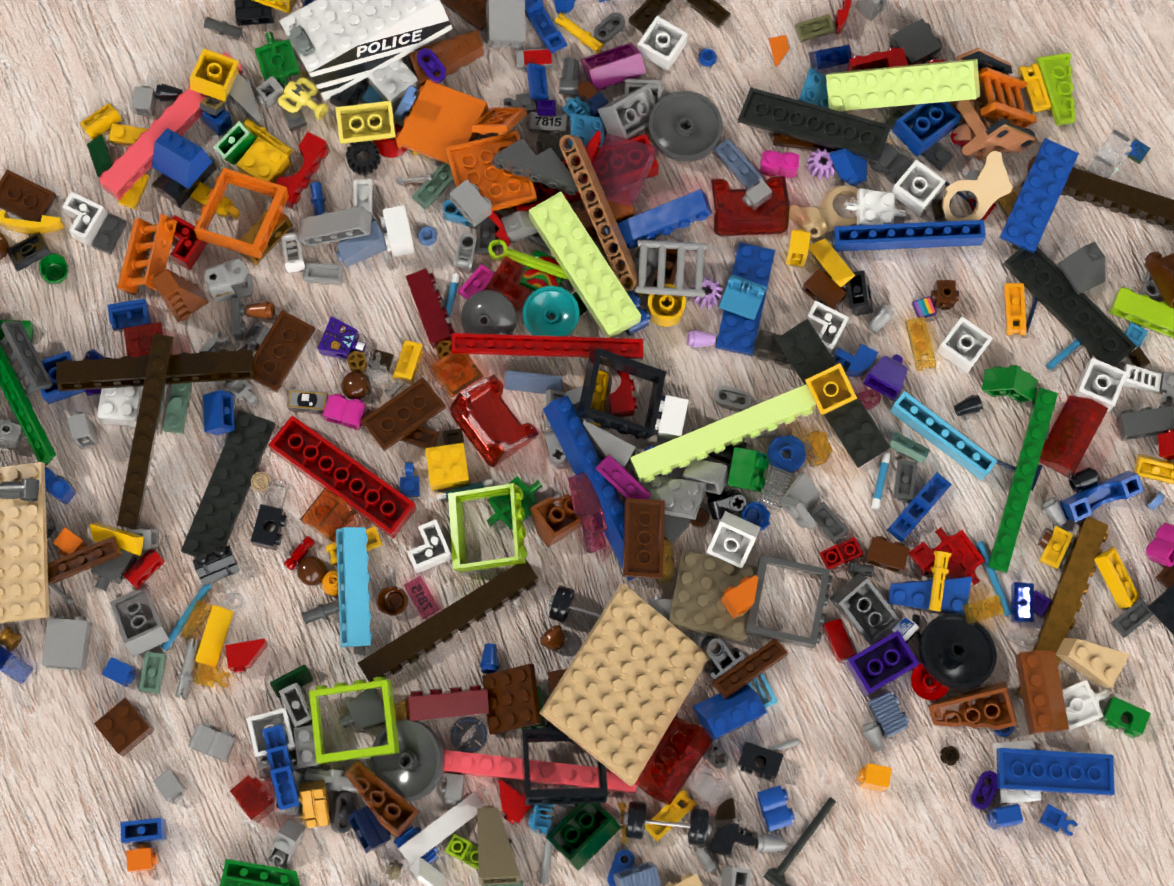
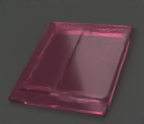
(622, 168)

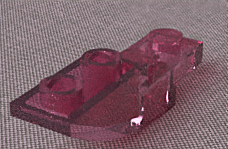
(588, 507)

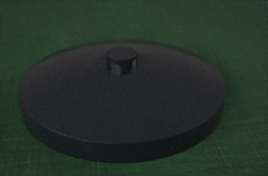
(957, 652)

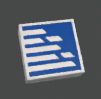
(906, 628)

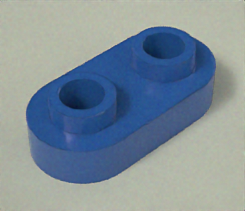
(618, 866)

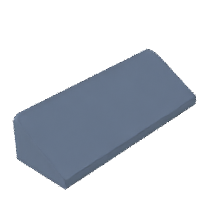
(532, 382)

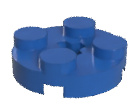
(787, 443)

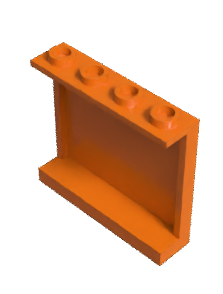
(440, 120)

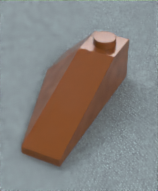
(555, 519)
(982, 707)
(385, 803)

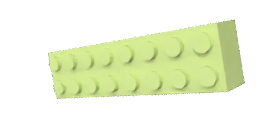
(903, 85)
(584, 266)

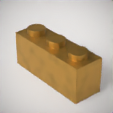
(282, 227)

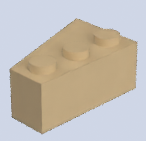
(1093, 661)

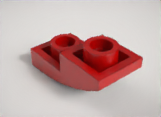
(841, 554)

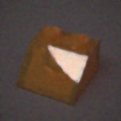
(455, 373)
(328, 514)

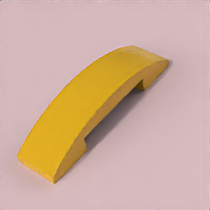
(47, 225)

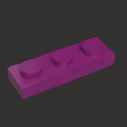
(622, 479)

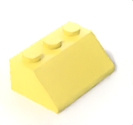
(365, 122)

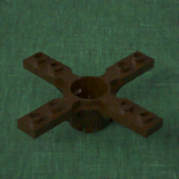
(651, 8)

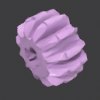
(821, 169)
(713, 295)

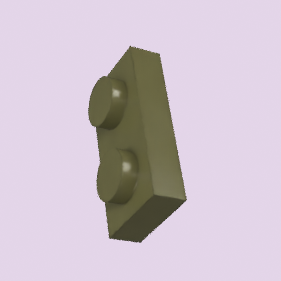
(815, 28)

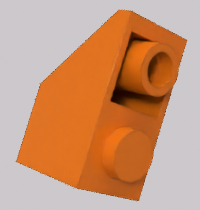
(740, 598)

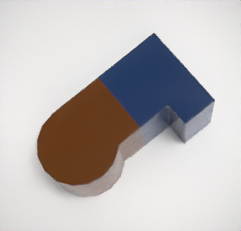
(593, 98)

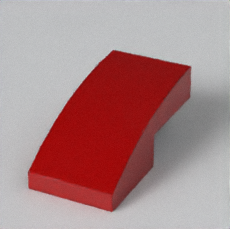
(842, 15)
(501, 232)

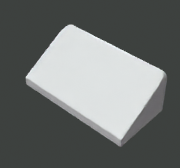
(427, 873)

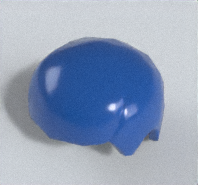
(757, 514)

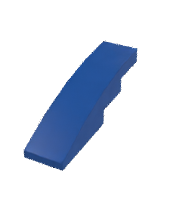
(919, 507)
(281, 767)

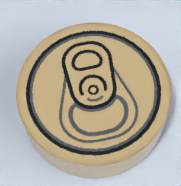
(259, 481)

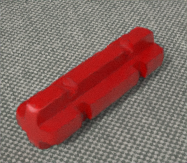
(299, 553)

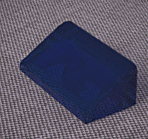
(1022, 602)

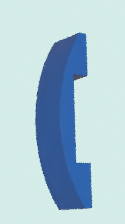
(544, 26)

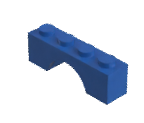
(1116, 488)

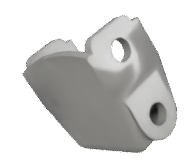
(226, 279)

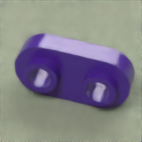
(432, 66)
(985, 791)

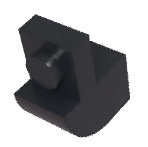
(726, 836)

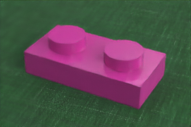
(476, 283)

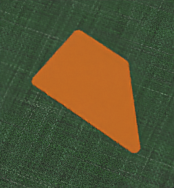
(779, 48)

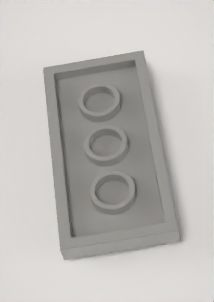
(680, 496)

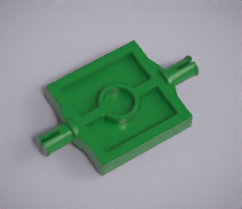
(277, 60)
(502, 504)

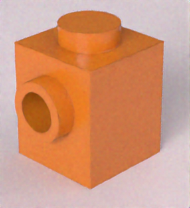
(68, 542)
(141, 859)

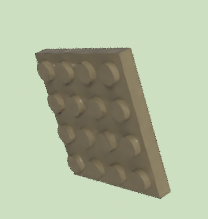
(699, 592)

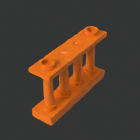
(997, 109)
(137, 250)

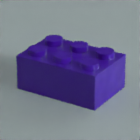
(881, 663)

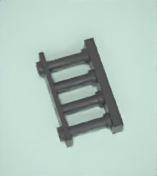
(26, 356)

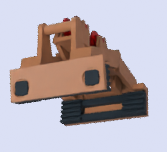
(983, 134)

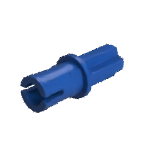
(317, 198)

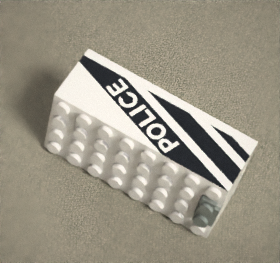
(355, 38)

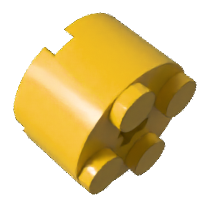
(664, 315)

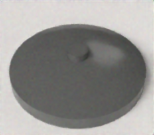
(685, 126)
(417, 766)

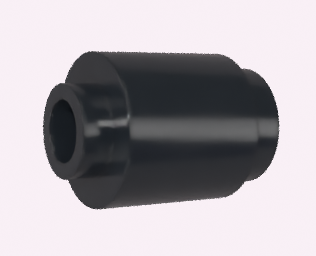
(1084, 479)

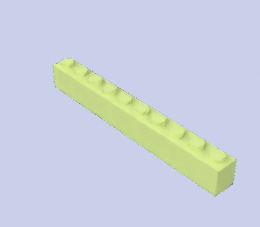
(722, 433)

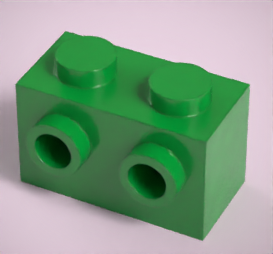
(235, 142)

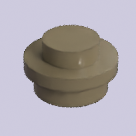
(394, 870)

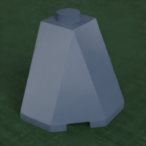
(360, 248)

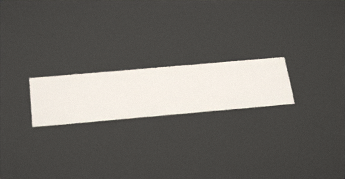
(441, 828)

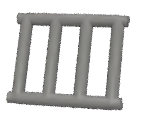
(660, 289)

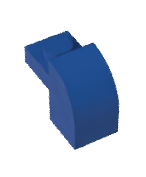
(857, 364)

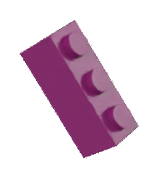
(613, 66)

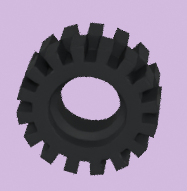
(367, 166)

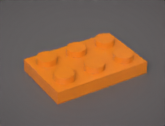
(498, 120)

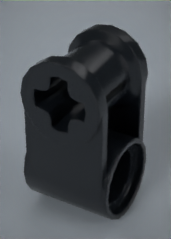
(725, 502)

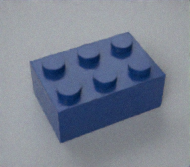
(926, 125)

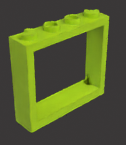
(457, 527)
(390, 718)

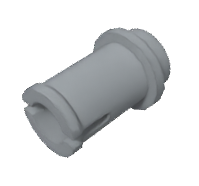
(707, 859)

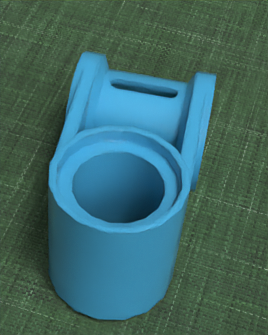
(456, 216)

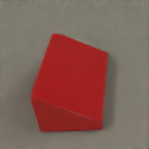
(838, 639)

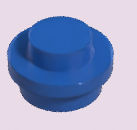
(707, 57)

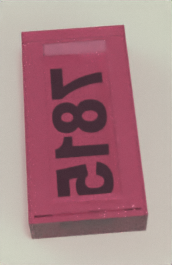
(421, 597)

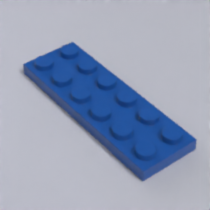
(1039, 195)
(737, 332)
(1055, 771)

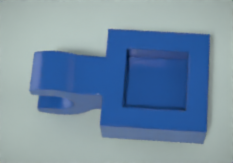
(410, 485)

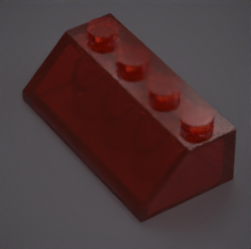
(1072, 434)
(673, 760)

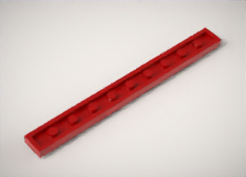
(543, 345)

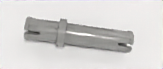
(185, 677)

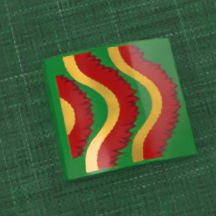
(537, 279)

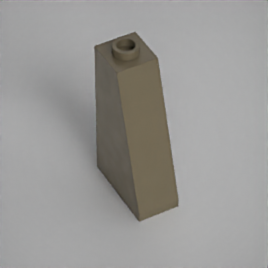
(495, 853)

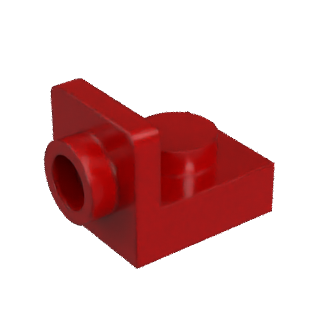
(923, 558)

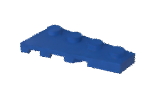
(918, 594)

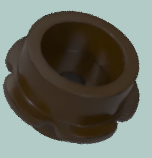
(954, 755)

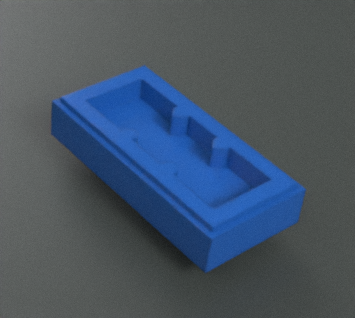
(537, 81)

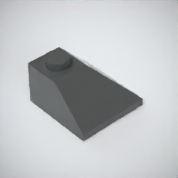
(1084, 268)

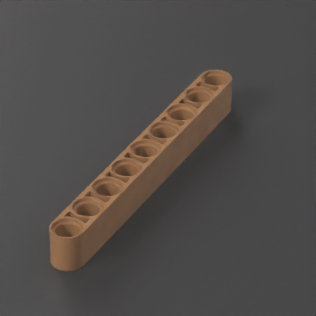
(593, 206)

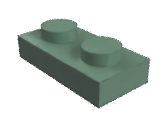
(910, 448)
(152, 672)

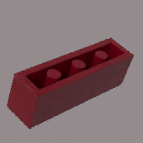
(429, 306)
(446, 703)

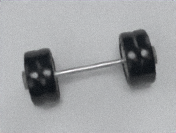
(561, 604)
(698, 825)

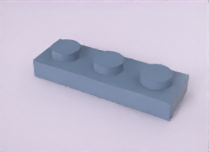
(737, 164)

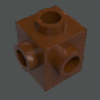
(944, 294)

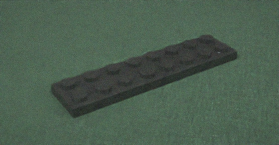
(814, 123)
(1072, 310)
(850, 421)
(228, 485)

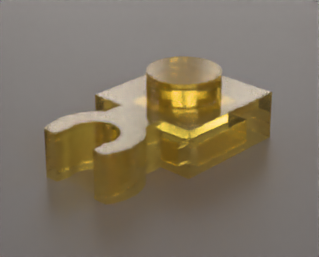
(208, 676)

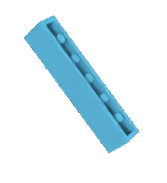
(943, 436)
(353, 587)

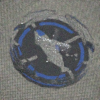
(469, 734)

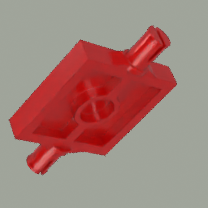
(963, 557)

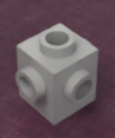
(9, 434)

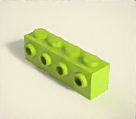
(1143, 311)

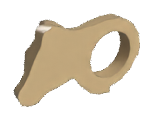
(987, 188)
(822, 219)

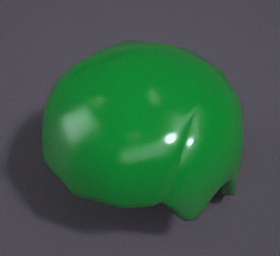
(53, 268)

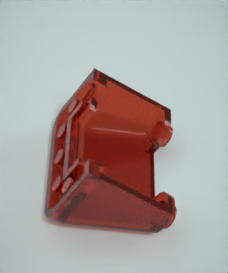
(734, 218)
(490, 422)

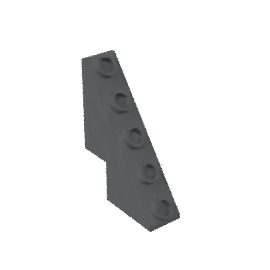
(542, 168)

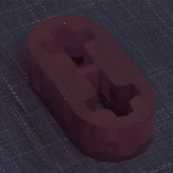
(865, 395)

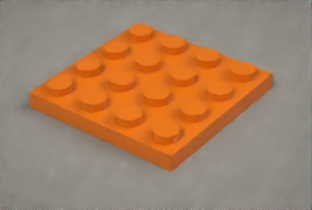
(473, 163)

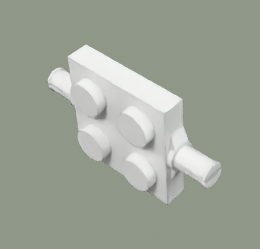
(874, 207)
(1082, 704)

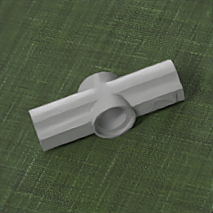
(335, 779)

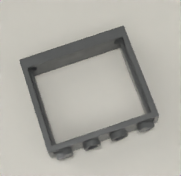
(818, 618)

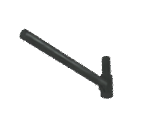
(776, 876)

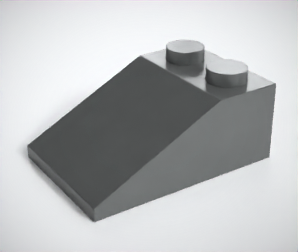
(865, 609)

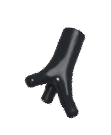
(916, 619)

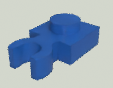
(1055, 819)

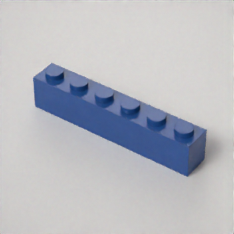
(664, 219)

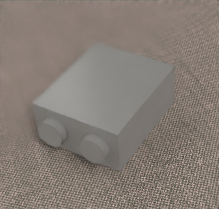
(505, 23)
(66, 643)

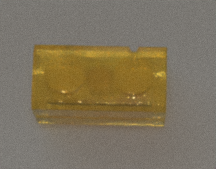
(817, 448)

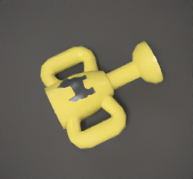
(301, 97)

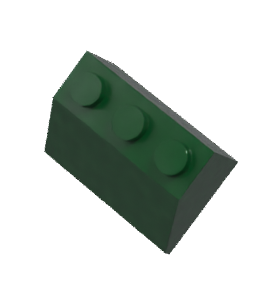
(583, 833)

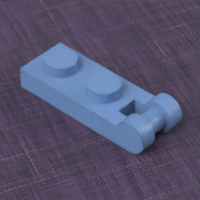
(405, 103)

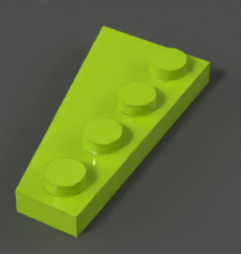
(1057, 80)

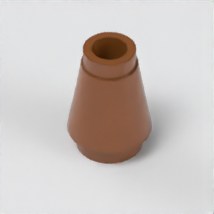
(261, 310)

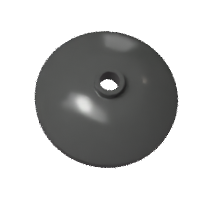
(493, 306)

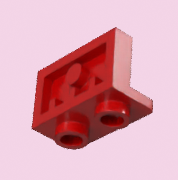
(144, 568)

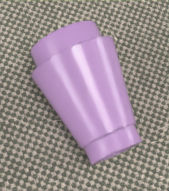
(700, 339)

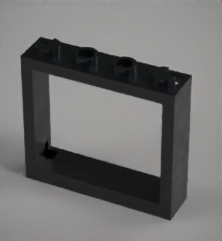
(630, 367)
(557, 796)

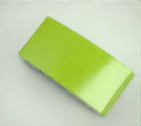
(463, 850)

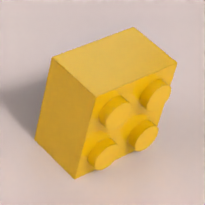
(214, 75)
(264, 161)
(831, 389)
(447, 466)

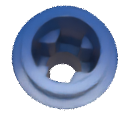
(489, 659)

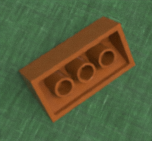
(1041, 692)

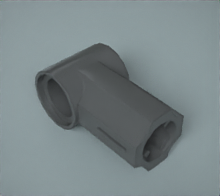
(569, 79)
(24, 490)

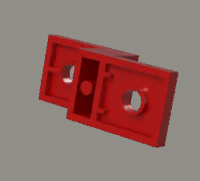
(890, 58)

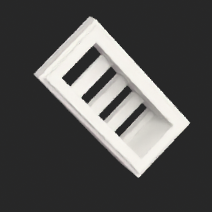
(293, 263)
(1143, 372)

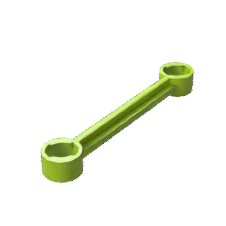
(526, 260)

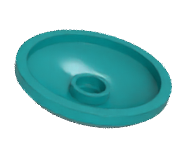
(551, 301)

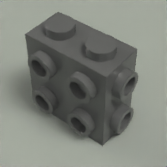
(918, 42)

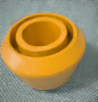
(328, 588)

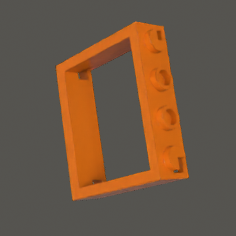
(215, 196)

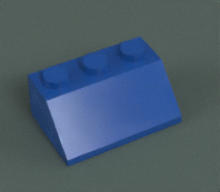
(179, 158)
(726, 715)

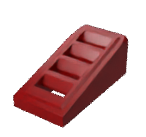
(592, 147)

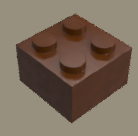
(124, 727)

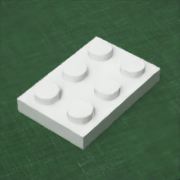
(1015, 796)

